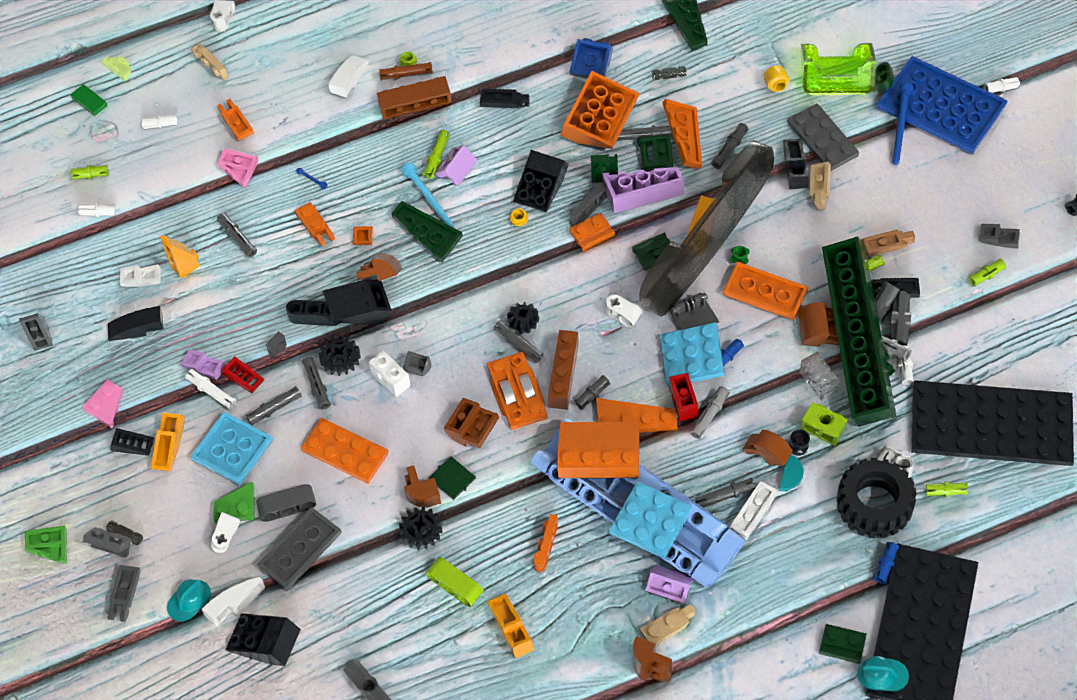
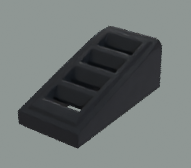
(131, 449)

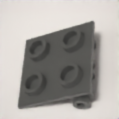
(693, 312)

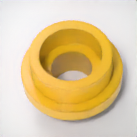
(518, 213)

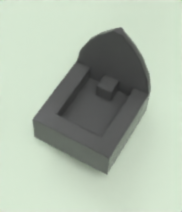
(417, 364)

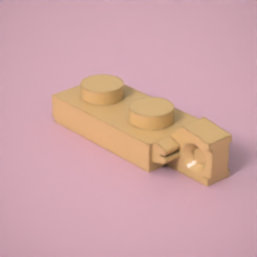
(210, 60)
(820, 184)
(668, 624)

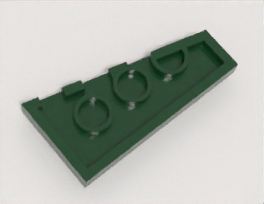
(688, 21)
(429, 231)

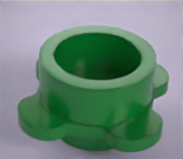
(740, 250)

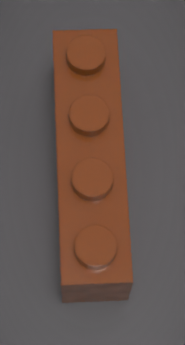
(414, 97)
(563, 369)

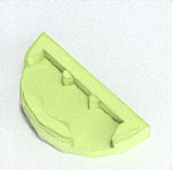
(118, 65)

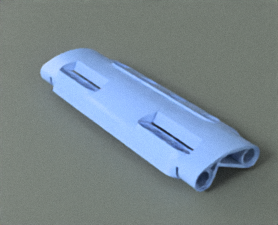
(708, 539)

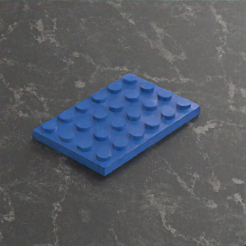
(944, 105)

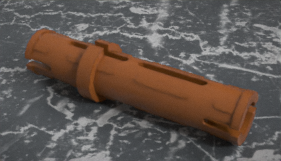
(402, 71)

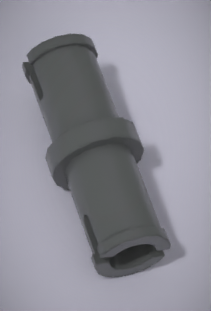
(592, 392)

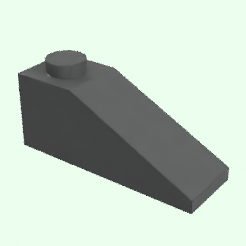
(37, 331)

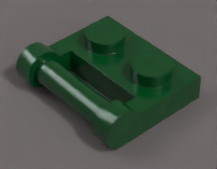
(661, 151)

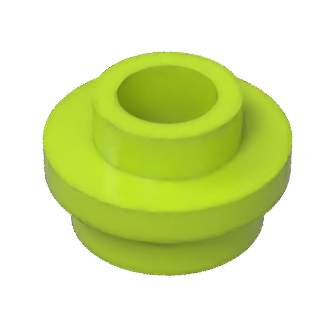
(408, 58)

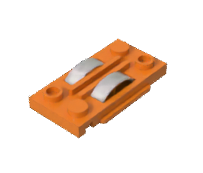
(517, 391)

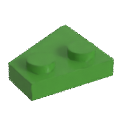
(237, 504)
(48, 543)

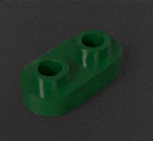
(884, 76)

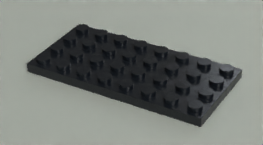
(992, 423)
(925, 621)

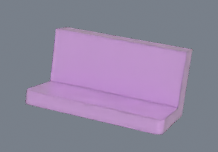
(457, 164)
(669, 583)

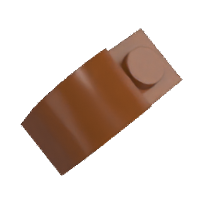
(770, 446)
(421, 493)

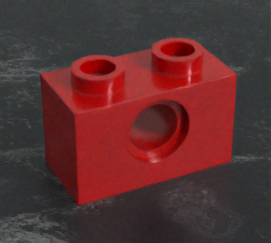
(683, 397)

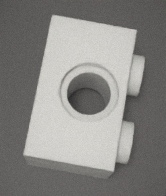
(389, 373)

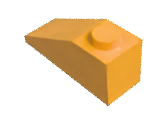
(180, 256)

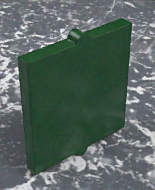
(452, 478)

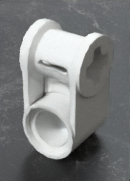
(222, 14)
(623, 311)
(893, 455)
(225, 530)

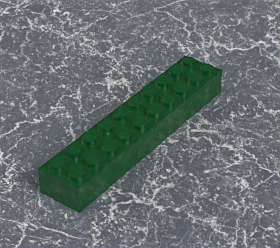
(858, 332)

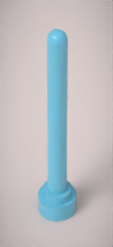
(410, 171)

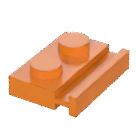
(591, 231)

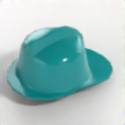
(188, 599)
(882, 674)

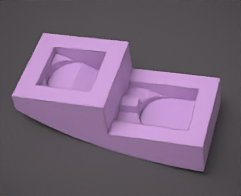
(202, 364)

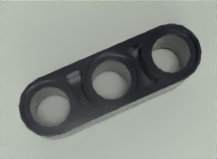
(305, 309)

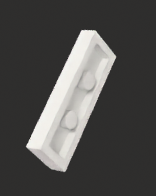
(753, 510)

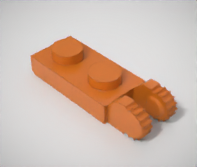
(235, 120)
(314, 223)
(545, 545)

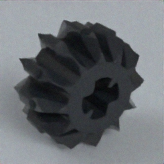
(523, 317)

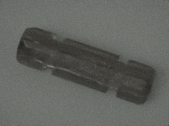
(667, 73)
(113, 526)

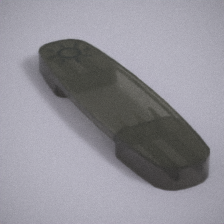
(683, 263)

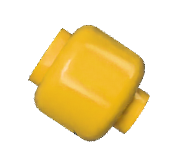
(776, 78)

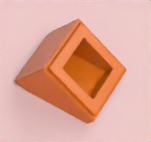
(362, 235)

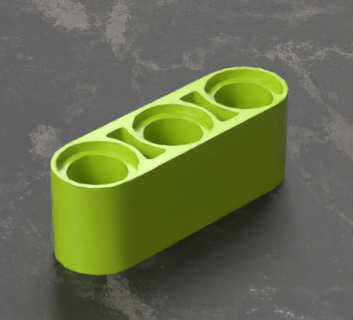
(454, 581)

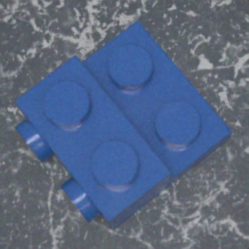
(590, 57)

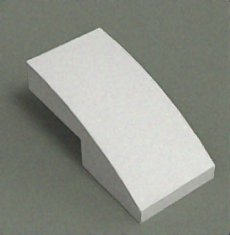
(139, 277)

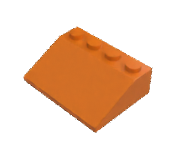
(599, 112)
(598, 450)

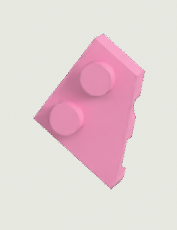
(238, 165)
(105, 403)

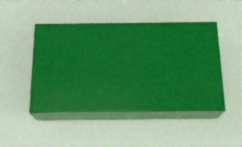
(89, 100)

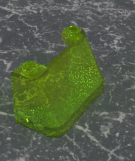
(838, 73)

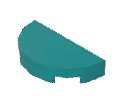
(792, 474)

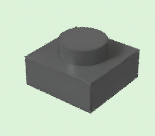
(276, 344)

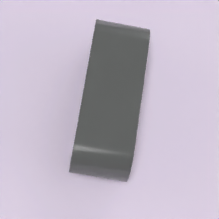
(286, 502)

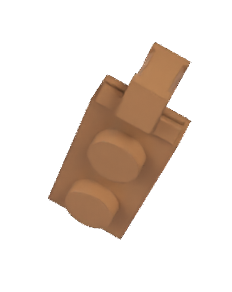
(887, 242)

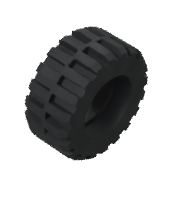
(881, 475)

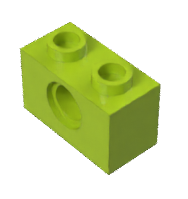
(829, 432)

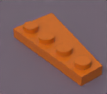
(685, 130)
(650, 417)

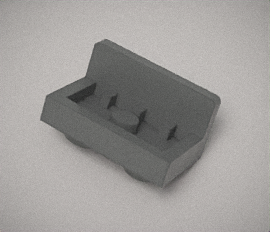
(108, 541)

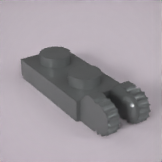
(588, 204)
(123, 591)

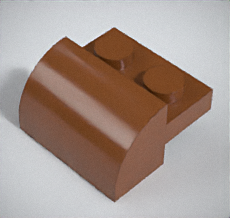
(382, 265)
(817, 325)
(470, 423)
(648, 662)

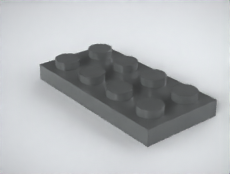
(823, 136)
(299, 548)

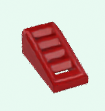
(235, 362)

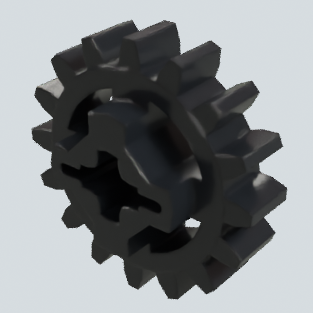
(339, 359)
(428, 531)

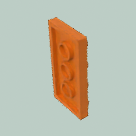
(765, 290)
(344, 450)

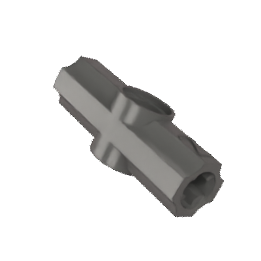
(900, 318)
(361, 679)

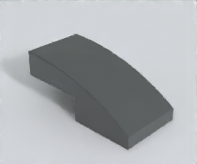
(998, 236)

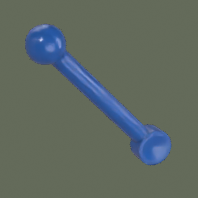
(323, 185)

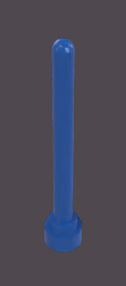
(905, 91)

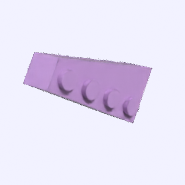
(642, 188)

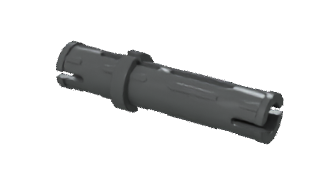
(666, 130)
(733, 141)
(232, 229)
(511, 335)
(323, 401)
(269, 408)
(733, 490)

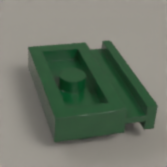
(603, 164)
(650, 250)
(842, 643)

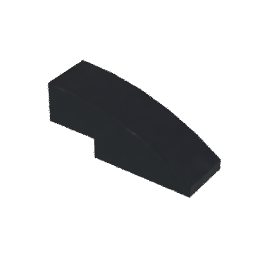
(795, 164)
(136, 324)

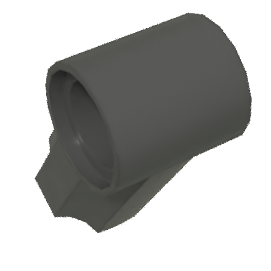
(884, 300)

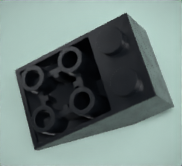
(540, 180)
(358, 302)
(264, 638)

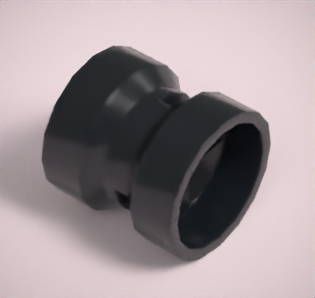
(799, 442)

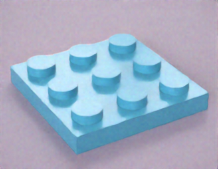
(693, 352)
(231, 448)
(650, 520)

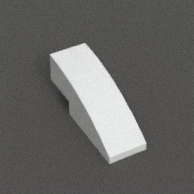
(347, 75)
(233, 600)

